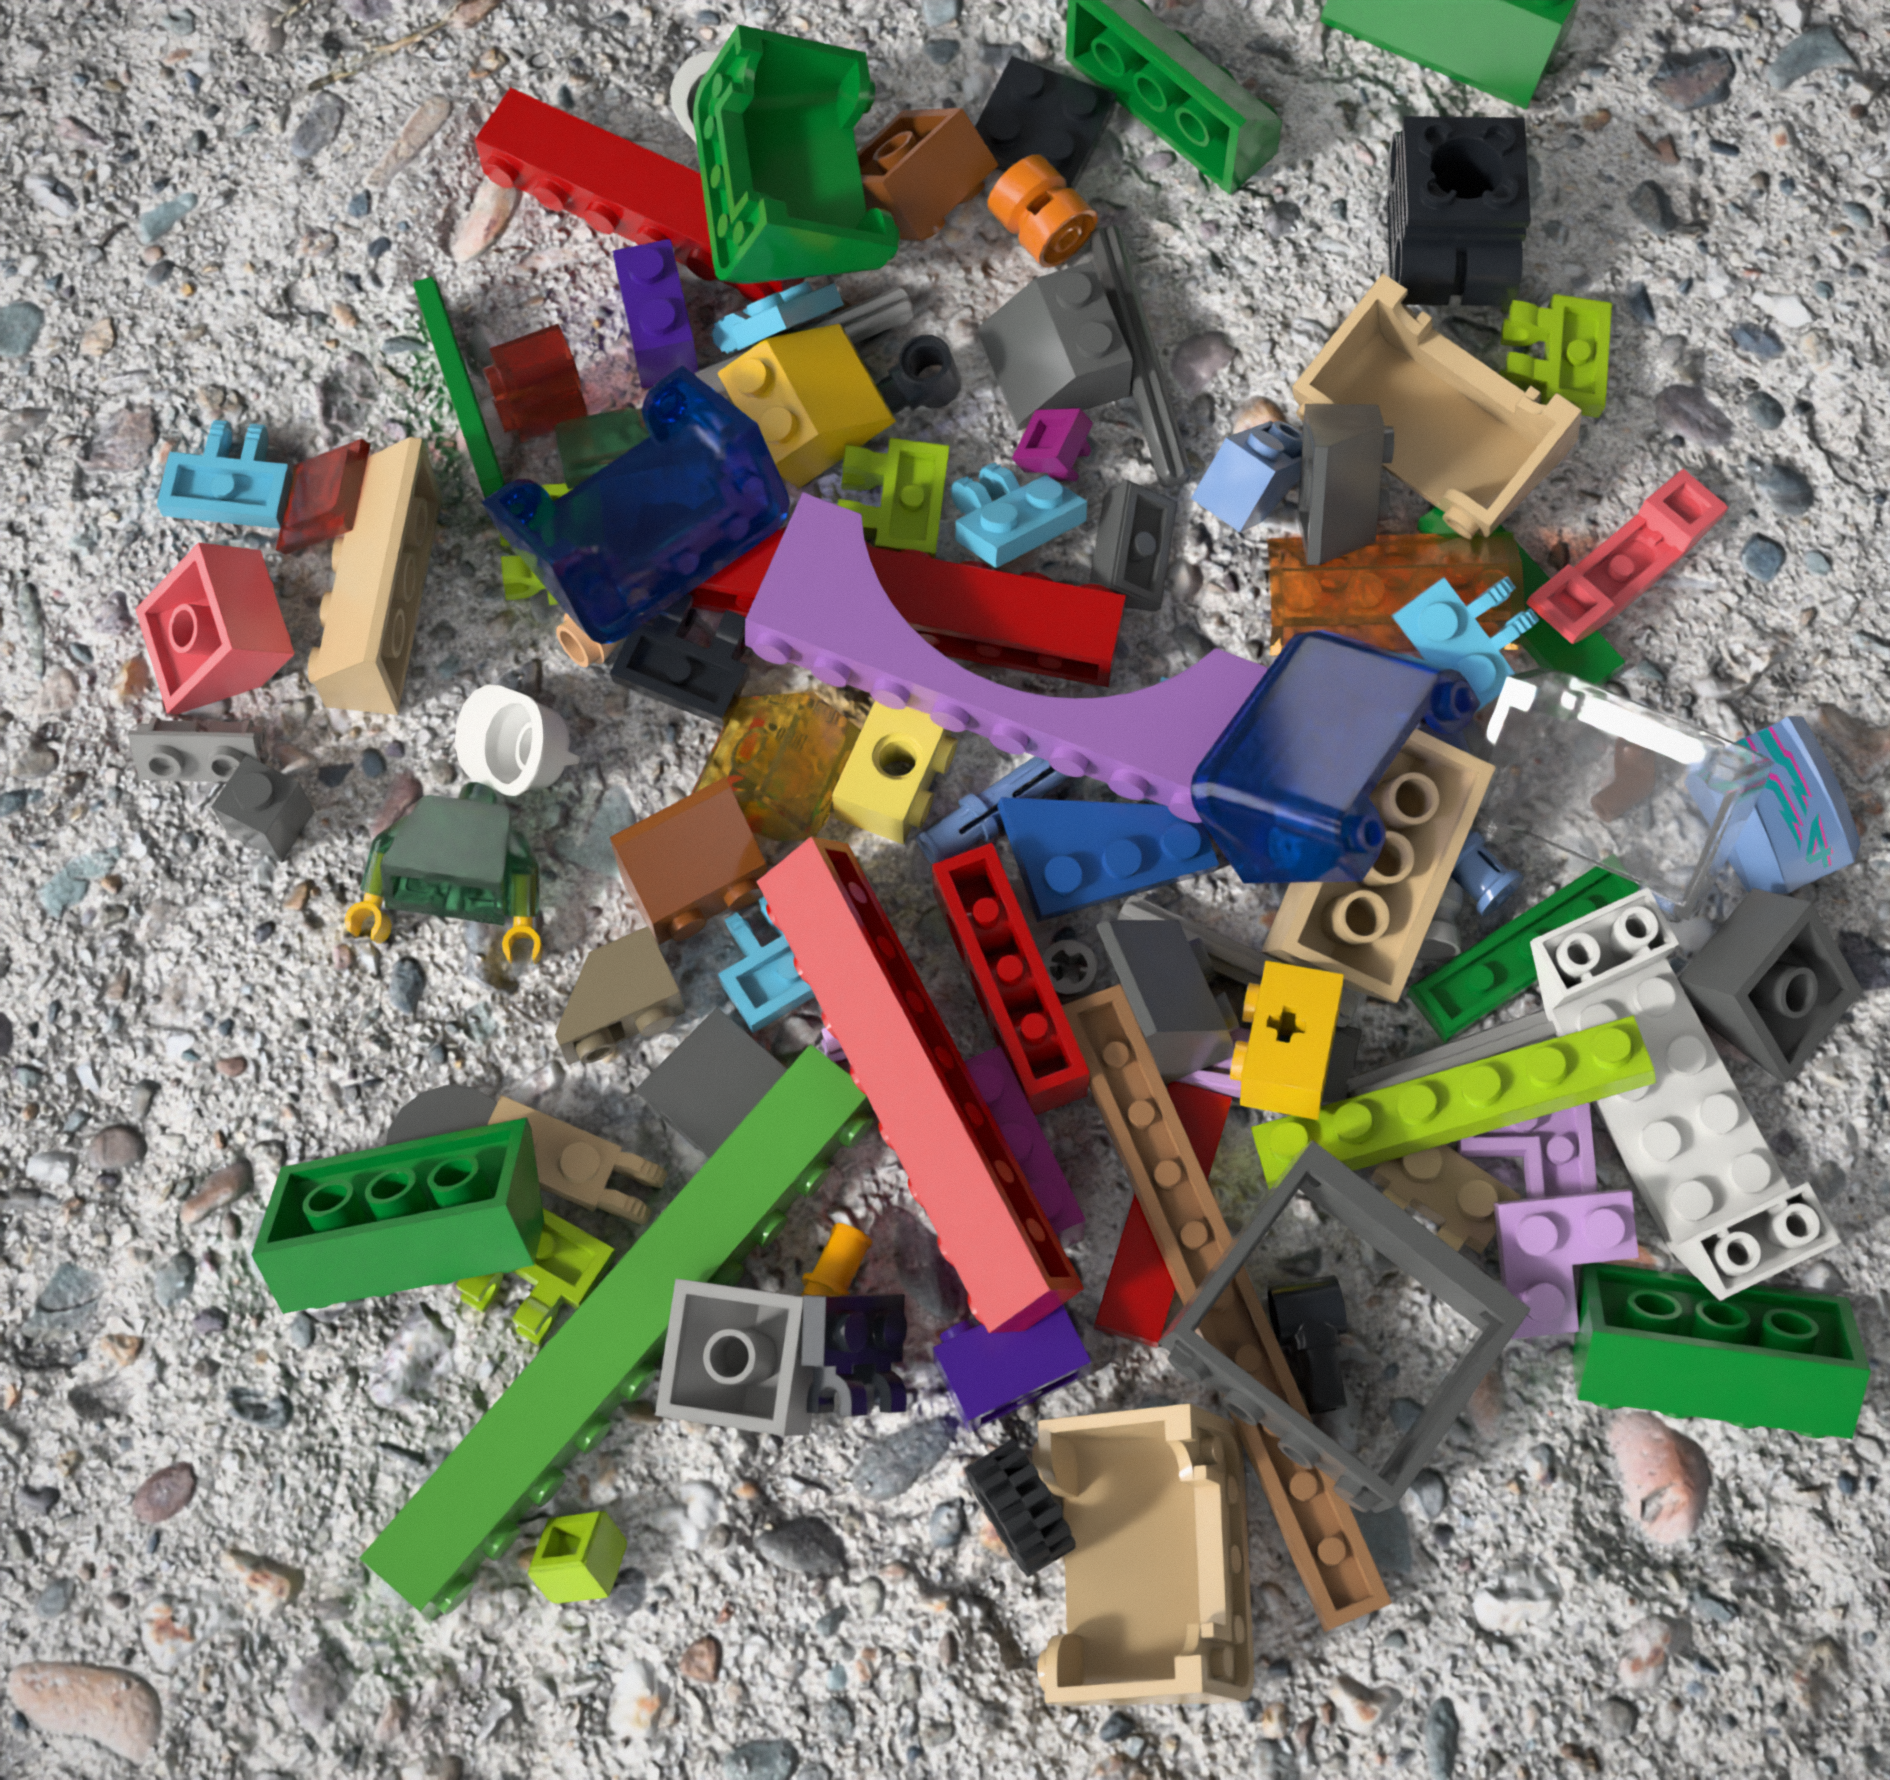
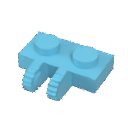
(774, 315)
(225, 487)
(1017, 516)
(1450, 636)
(764, 981)

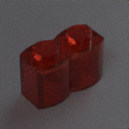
(535, 383)

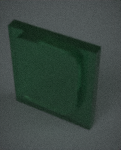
(597, 440)

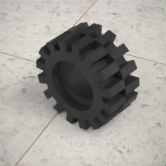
(1020, 1508)

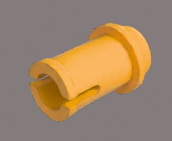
(837, 1262)

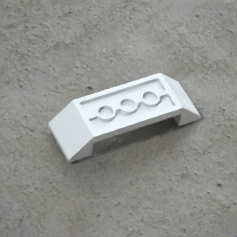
(1690, 1132)

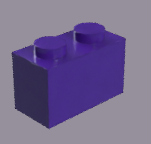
(655, 310)
(1008, 1370)

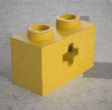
(1292, 1074)

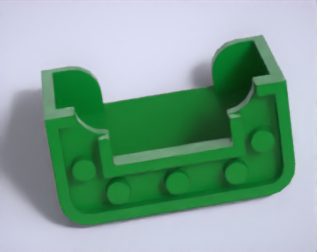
(785, 160)

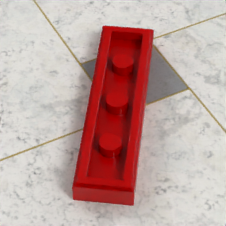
(1139, 1281)

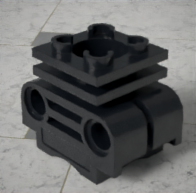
(1458, 209)

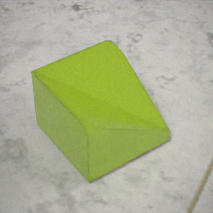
(578, 1557)

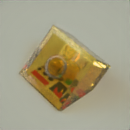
(782, 762)

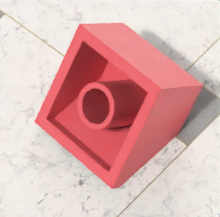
(214, 627)

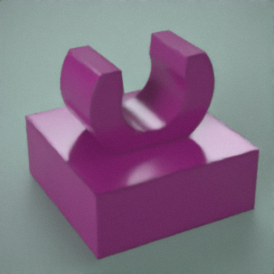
(1053, 443)

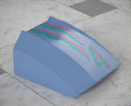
(1801, 817)

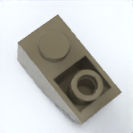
(618, 995)

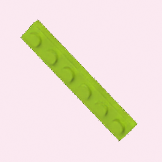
(1465, 1099)

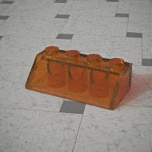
(1370, 584)

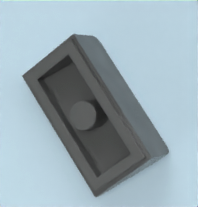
(1134, 544)

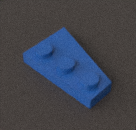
(1099, 851)

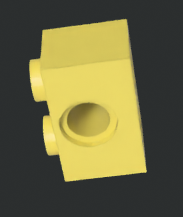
(886, 802)

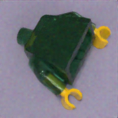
(453, 863)

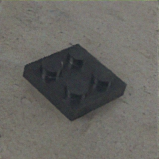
(1044, 115)

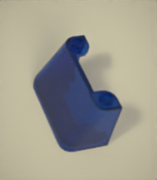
(653, 516)
(1308, 748)

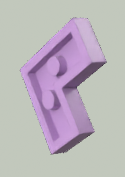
(1553, 1147)
(1546, 1237)

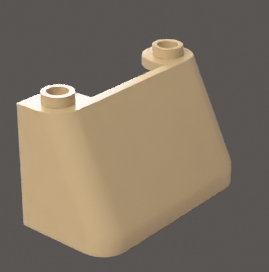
(1457, 424)
(1156, 1562)

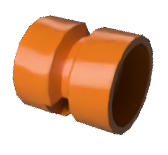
(1038, 206)

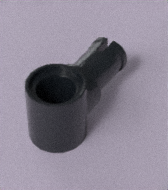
(905, 388)
(1309, 1321)

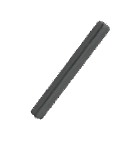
(1146, 376)

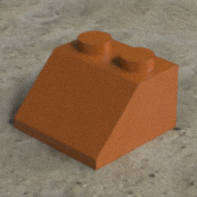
(924, 168)
(690, 862)

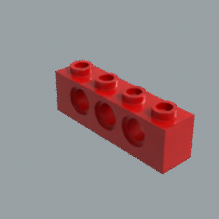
(1010, 978)

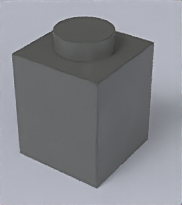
(263, 808)

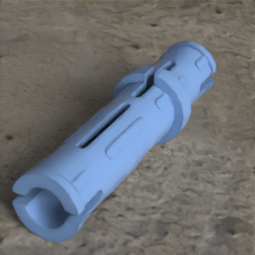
(944, 837)

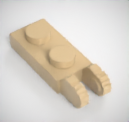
(579, 1163)

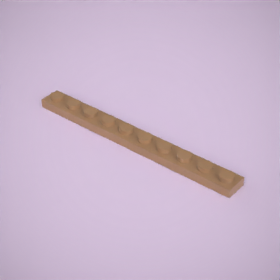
(1191, 1240)

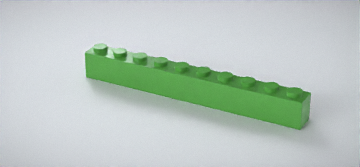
(616, 1337)

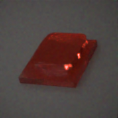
(323, 497)

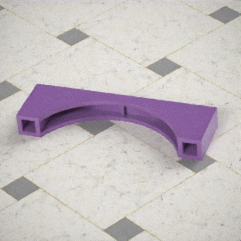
(834, 618)

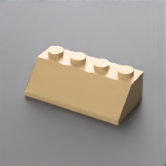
(378, 584)
(1379, 923)

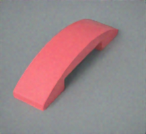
(1630, 560)

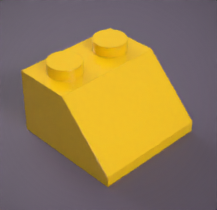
(807, 399)

